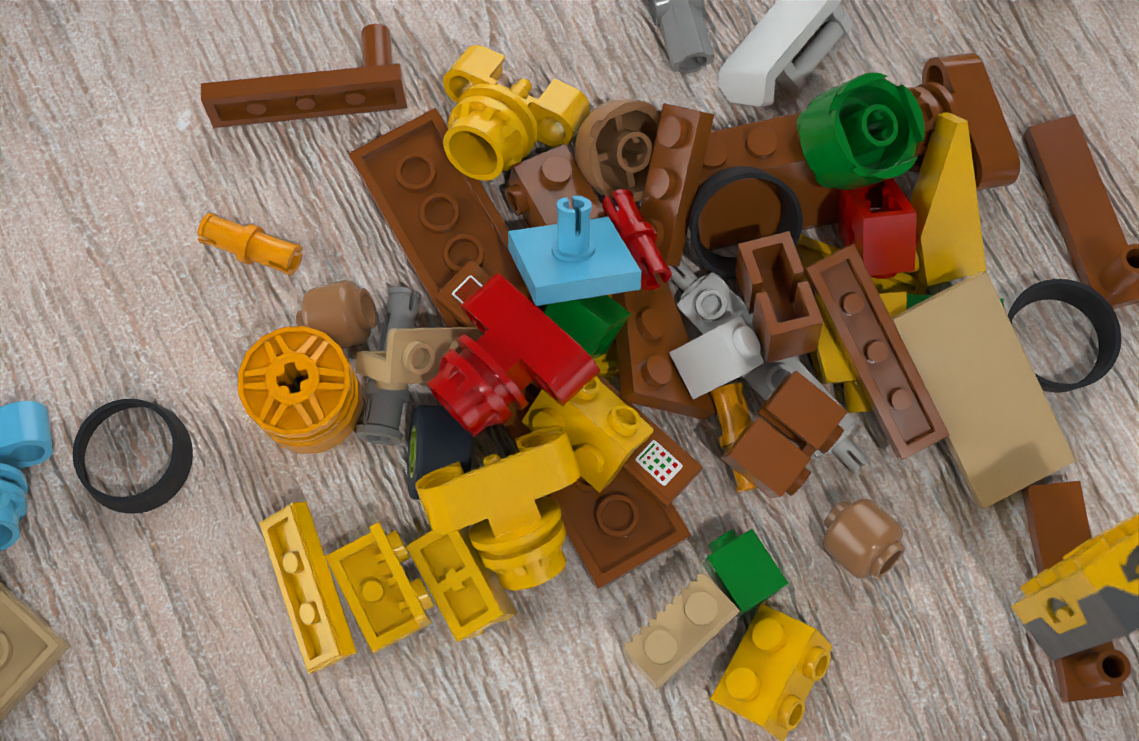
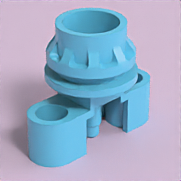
(23, 443)

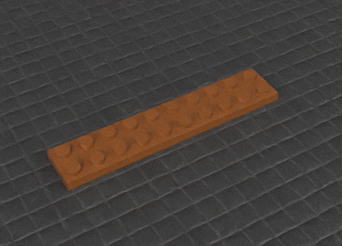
(441, 226)

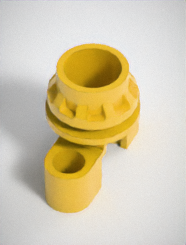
(500, 125)
(514, 523)

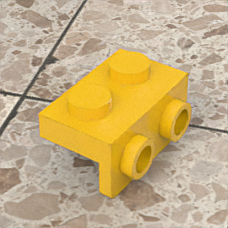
(598, 427)
(380, 589)
(773, 672)

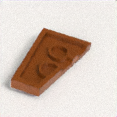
(643, 349)

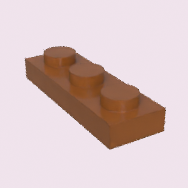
(675, 176)

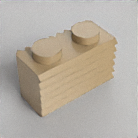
(679, 630)

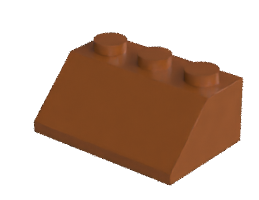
(753, 206)

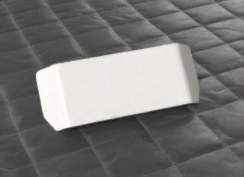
(772, 44)

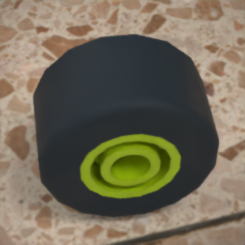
(435, 443)

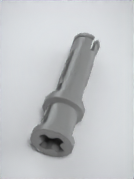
(383, 405)

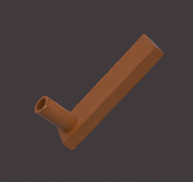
(312, 94)
(1084, 211)
(875, 352)
(1056, 527)

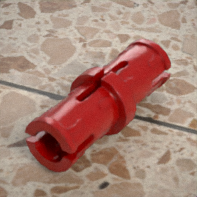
(638, 238)

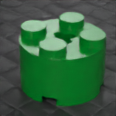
(861, 132)

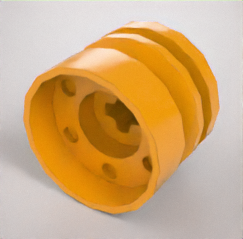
(329, 394)

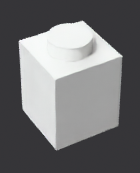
(718, 357)

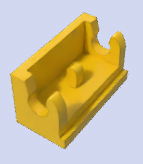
(460, 584)

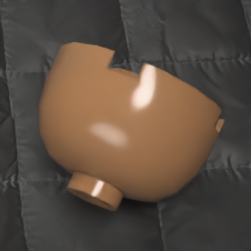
(617, 146)

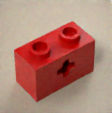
(880, 227)

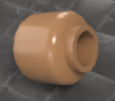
(340, 312)
(863, 538)

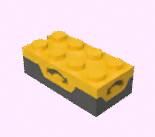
(1086, 595)

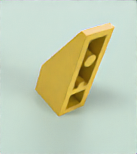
(947, 207)

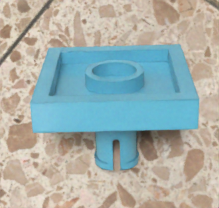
(573, 257)

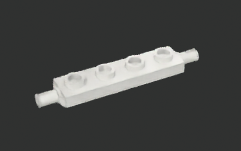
(711, 303)

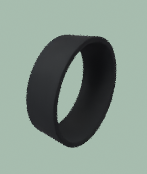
(790, 221)
(1095, 309)
(170, 482)

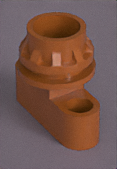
(964, 89)

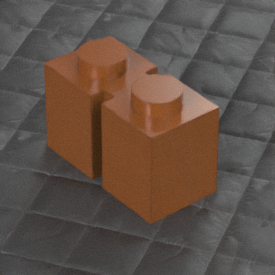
(769, 282)
(801, 415)

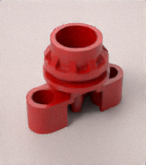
(515, 349)

